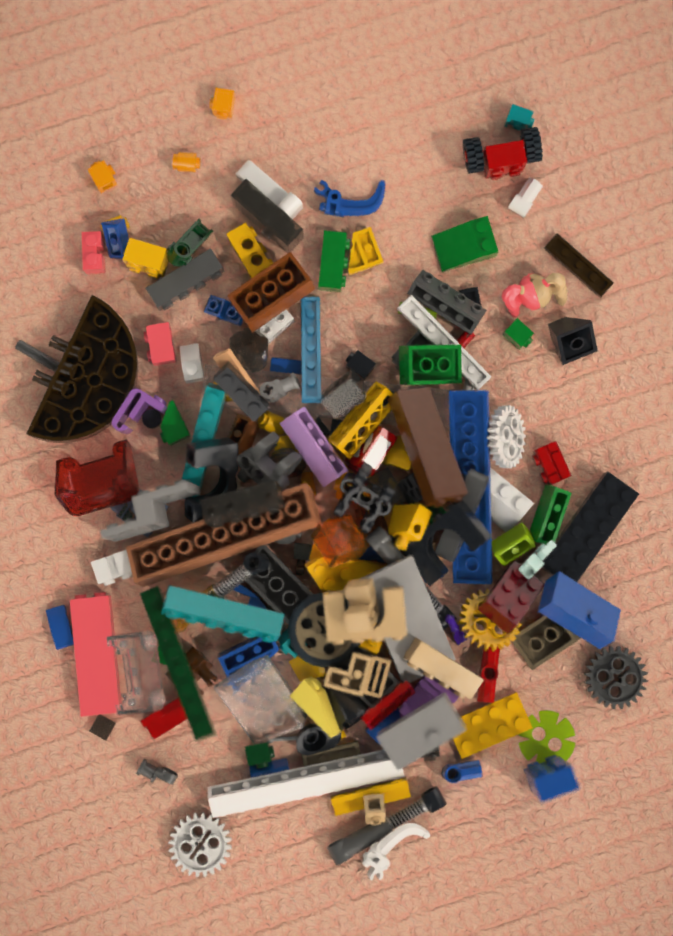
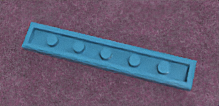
(310, 350)

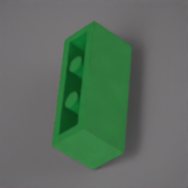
(333, 261)
(549, 514)

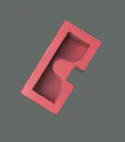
(91, 246)
(160, 344)

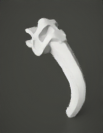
(377, 854)

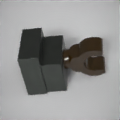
(302, 553)

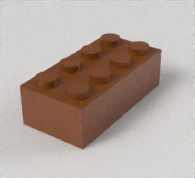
(271, 292)

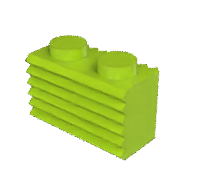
(513, 544)

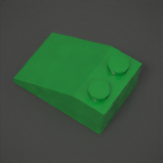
(465, 244)
(430, 364)

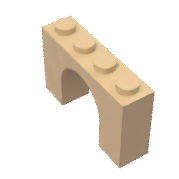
(392, 624)

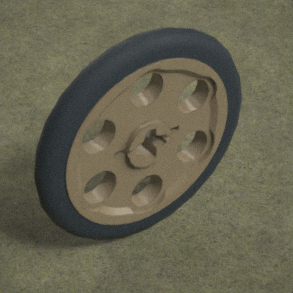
(298, 635)

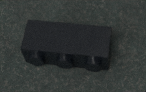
(241, 391)

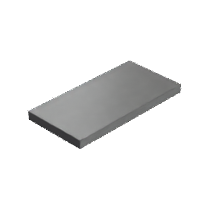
(420, 614)

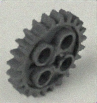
(626, 691)

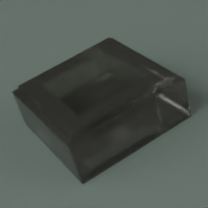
(102, 727)

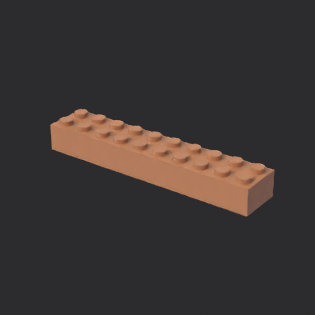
(202, 545)

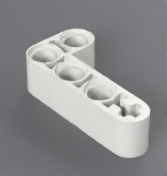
(286, 202)

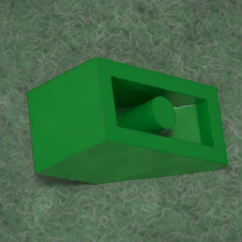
(173, 426)

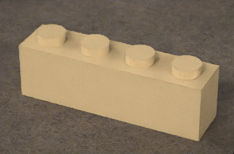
(443, 668)

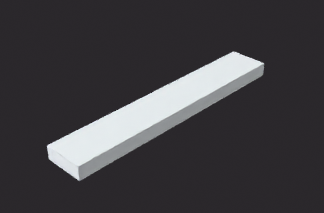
(437, 335)

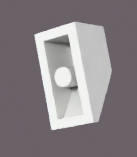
(191, 363)

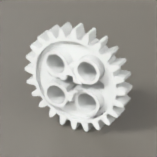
(506, 436)
(186, 835)

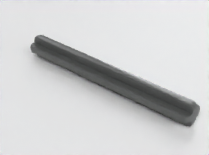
(37, 355)

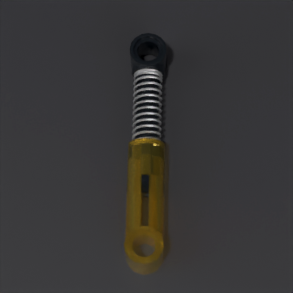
(247, 569)

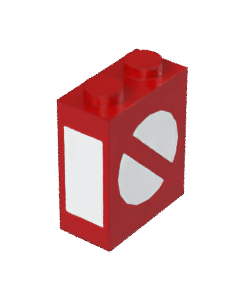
(372, 450)

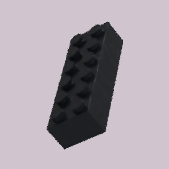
(590, 527)

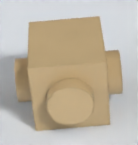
(374, 809)

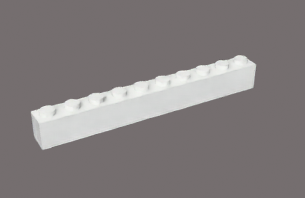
(301, 783)

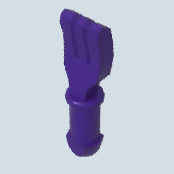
(457, 634)

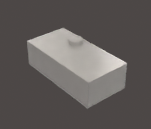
(421, 731)

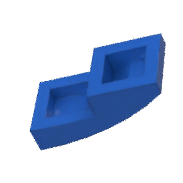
(254, 599)
(60, 627)

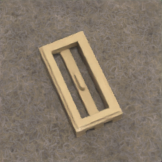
(381, 660)

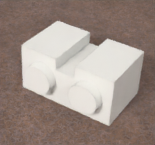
(112, 567)

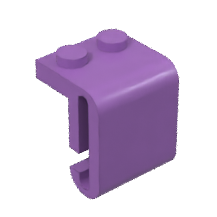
(134, 407)
(424, 692)

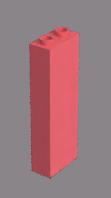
(94, 659)

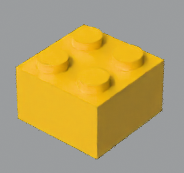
(146, 258)

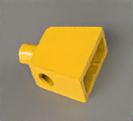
(408, 523)

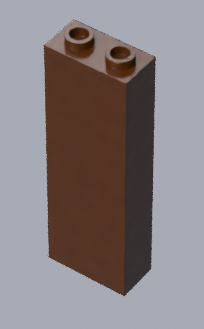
(428, 446)

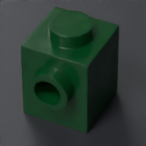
(259, 754)

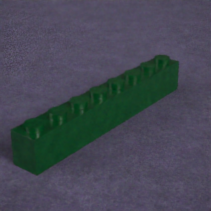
(178, 665)

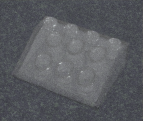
(261, 701)

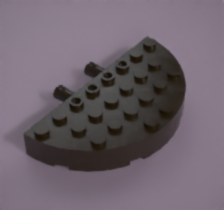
(90, 379)

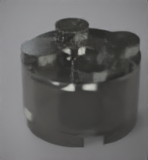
(250, 349)

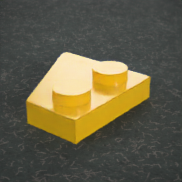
(364, 251)

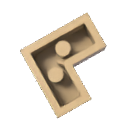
(363, 605)
(350, 680)

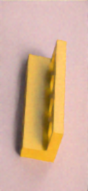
(360, 417)
(354, 799)

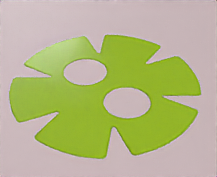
(561, 731)

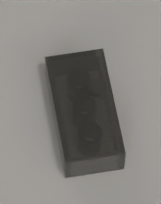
(267, 216)

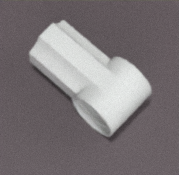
(523, 201)

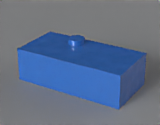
(579, 610)

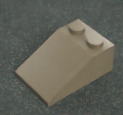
(543, 641)

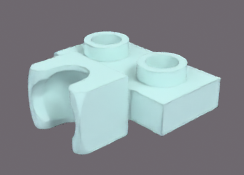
(535, 562)

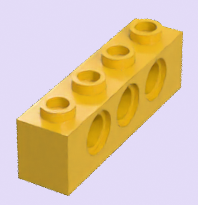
(237, 238)

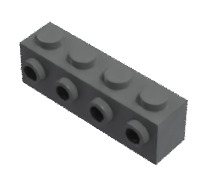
(446, 301)

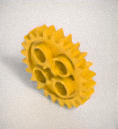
(488, 636)

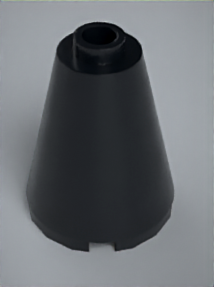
(346, 707)

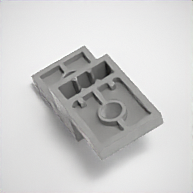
(150, 511)

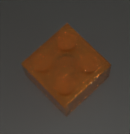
(339, 540)

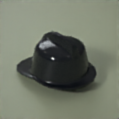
(314, 740)

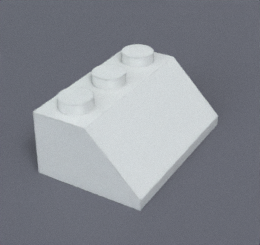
(507, 502)

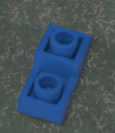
(223, 310)

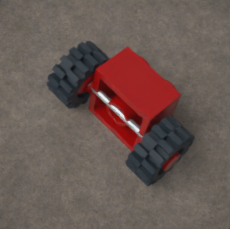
(503, 158)

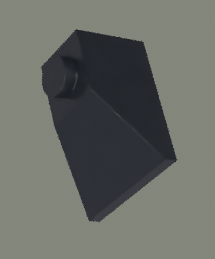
(572, 338)

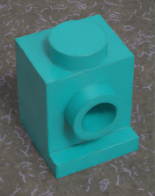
(519, 118)

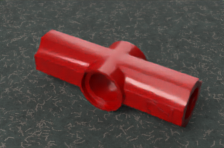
(490, 660)

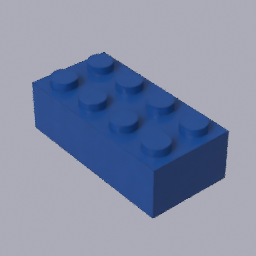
(551, 778)

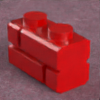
(551, 463)

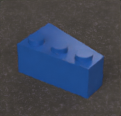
(245, 652)

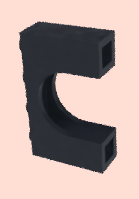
(208, 453)
(458, 519)

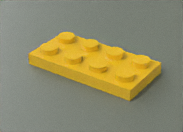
(492, 725)

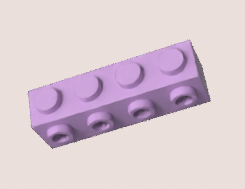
(315, 451)

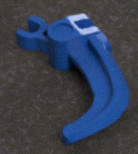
(339, 207)

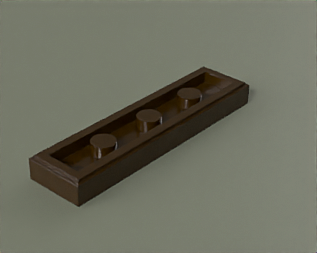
(578, 265)

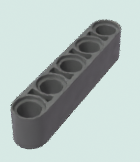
(450, 541)

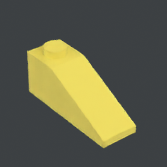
(315, 703)

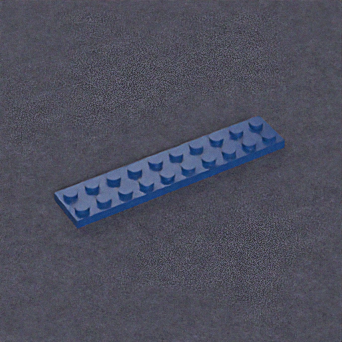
(470, 447)

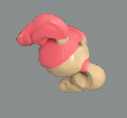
(535, 292)

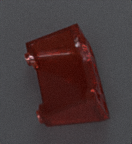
(97, 483)

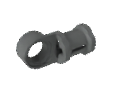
(152, 772)

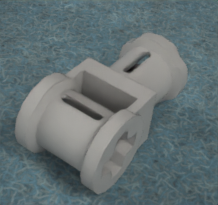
(279, 388)

